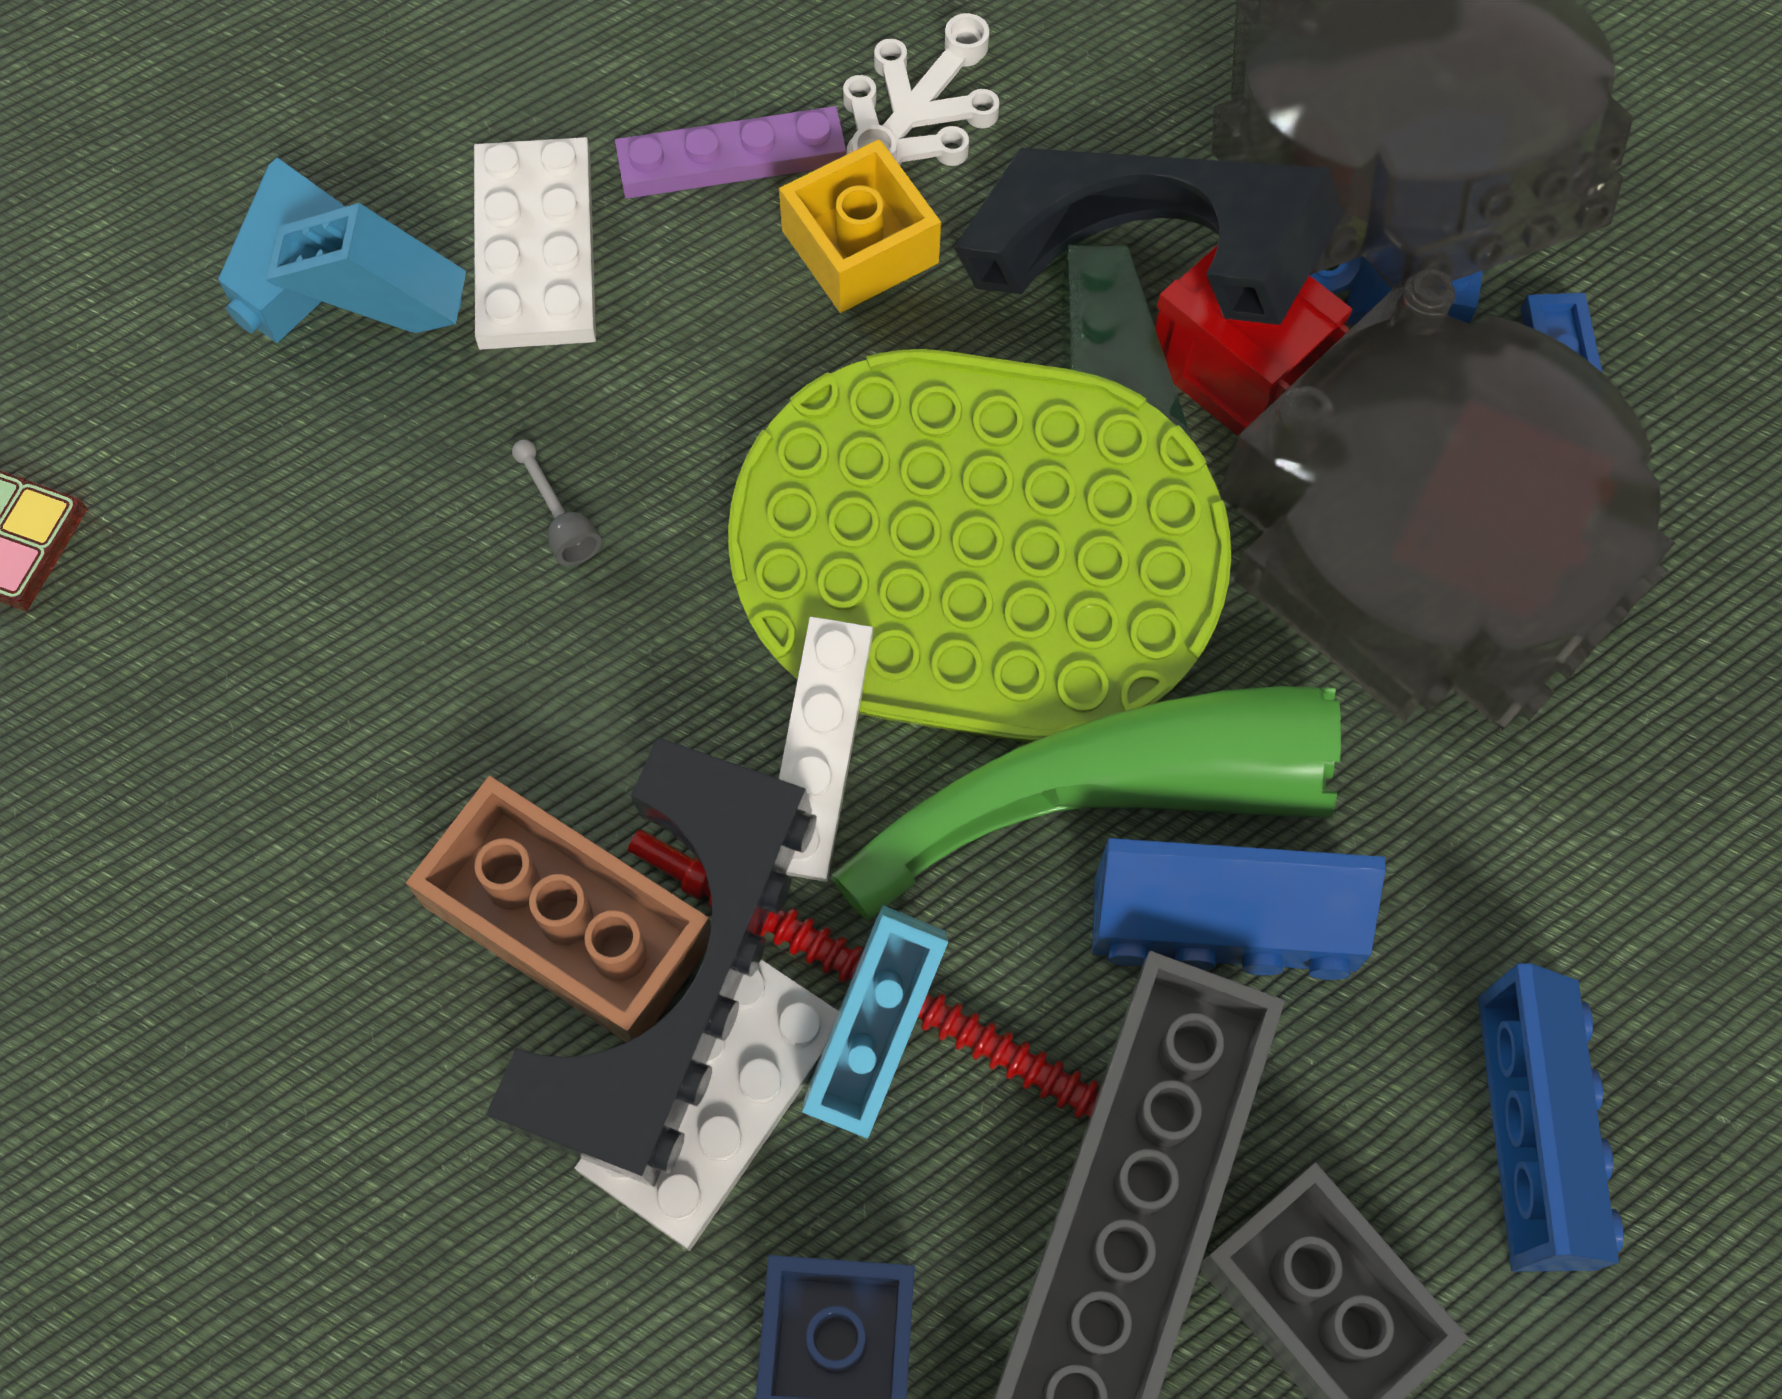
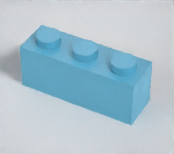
(875, 1022)

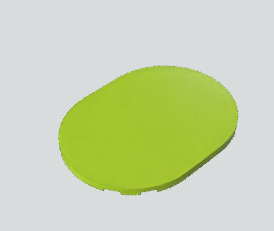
(1000, 527)

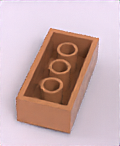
(562, 910)

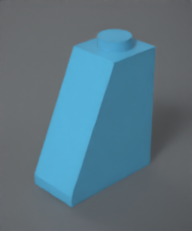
(368, 269)
(255, 302)

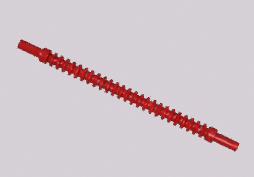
(934, 1012)

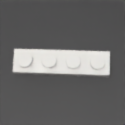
(824, 731)

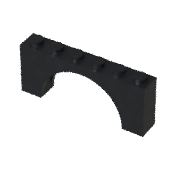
(1266, 217)
(630, 1100)

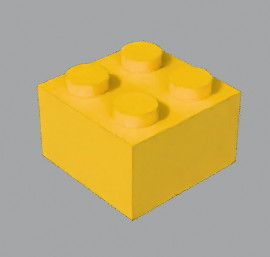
(860, 225)

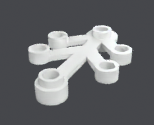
(964, 46)

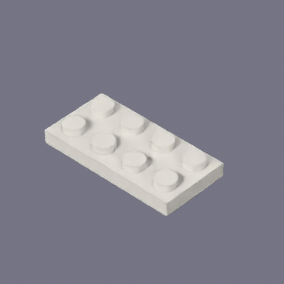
(533, 243)
(750, 1089)

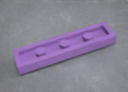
(729, 152)

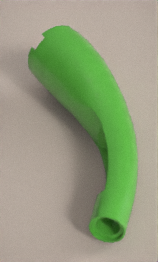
(1192, 753)

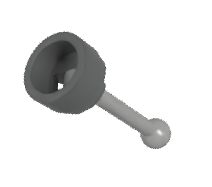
(570, 534)

